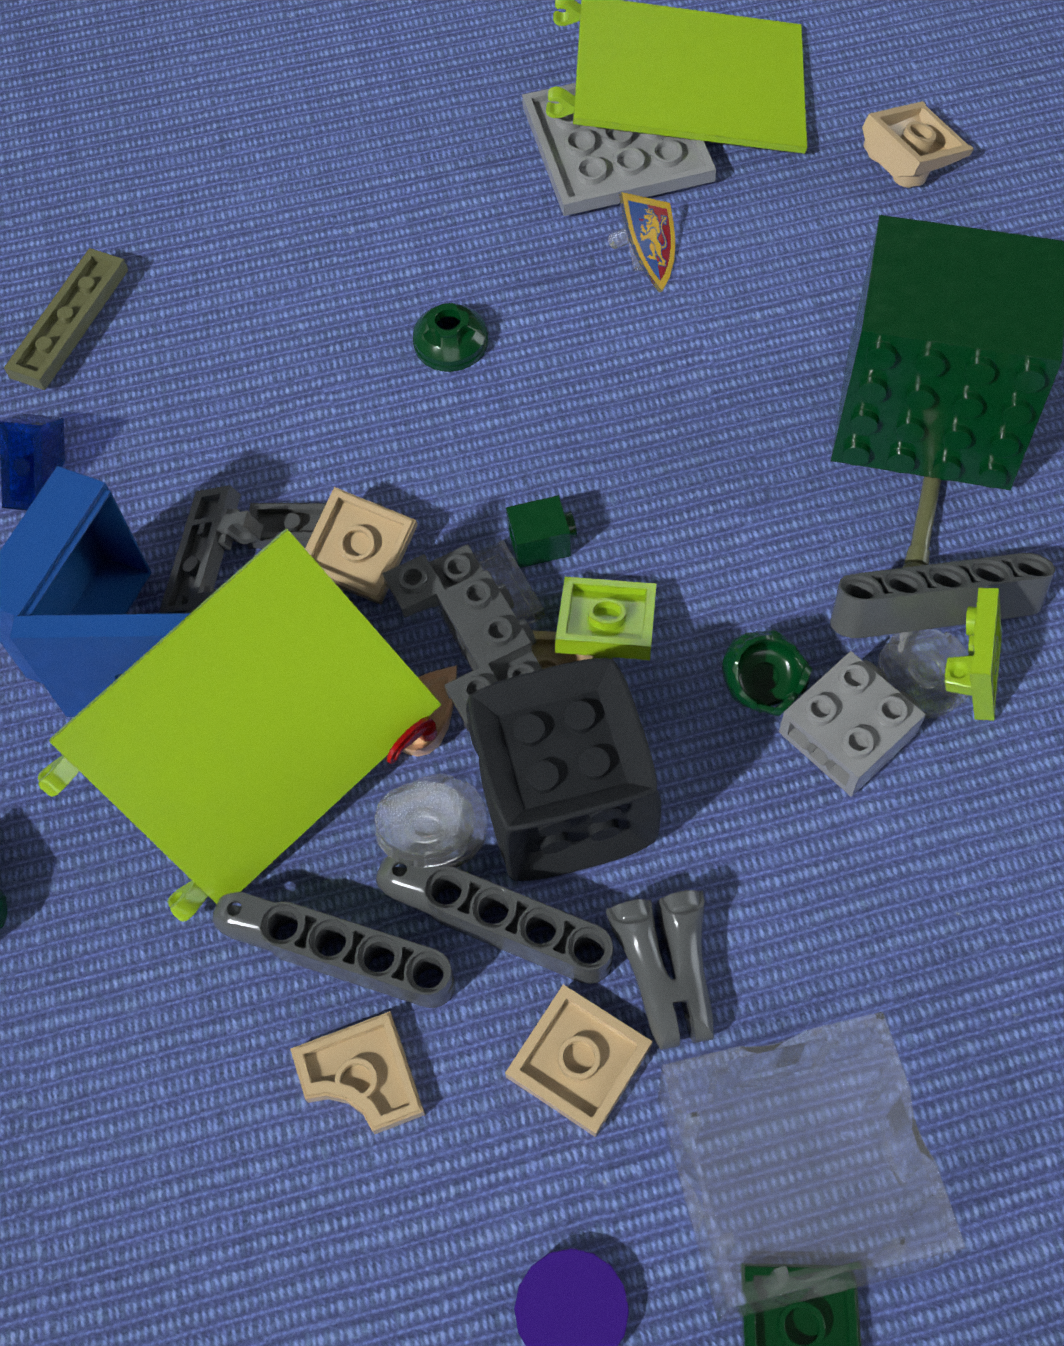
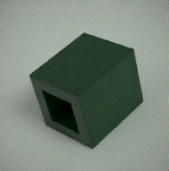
(540, 531)

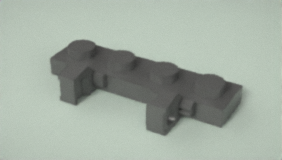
(208, 531)

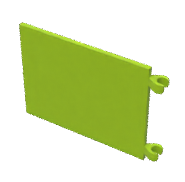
(685, 74)
(244, 722)

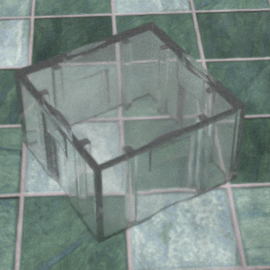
(805, 1163)

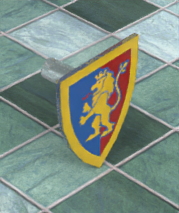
(649, 236)

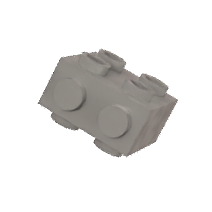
(851, 722)

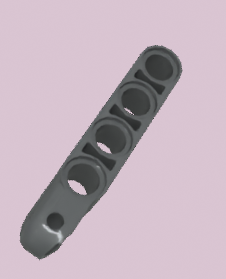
(420, 887)
(260, 919)

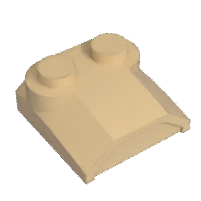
(911, 143)

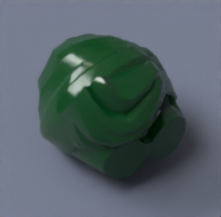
(765, 671)

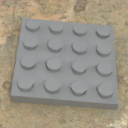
(596, 164)

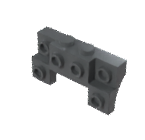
(475, 614)

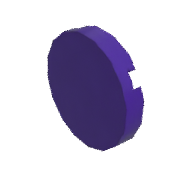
(571, 1302)

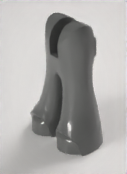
(681, 925)

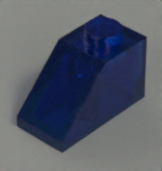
(28, 456)

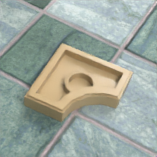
(363, 1069)

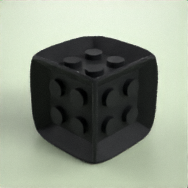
(564, 768)

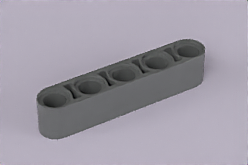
(937, 594)

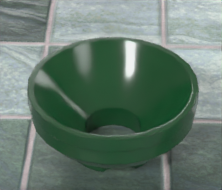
(451, 348)

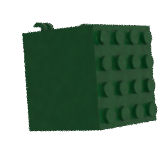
(951, 352)

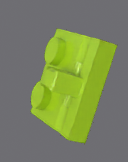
(606, 618)
(979, 671)

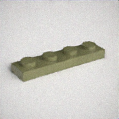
(66, 319)

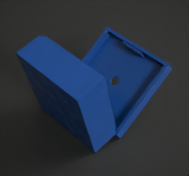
(69, 589)

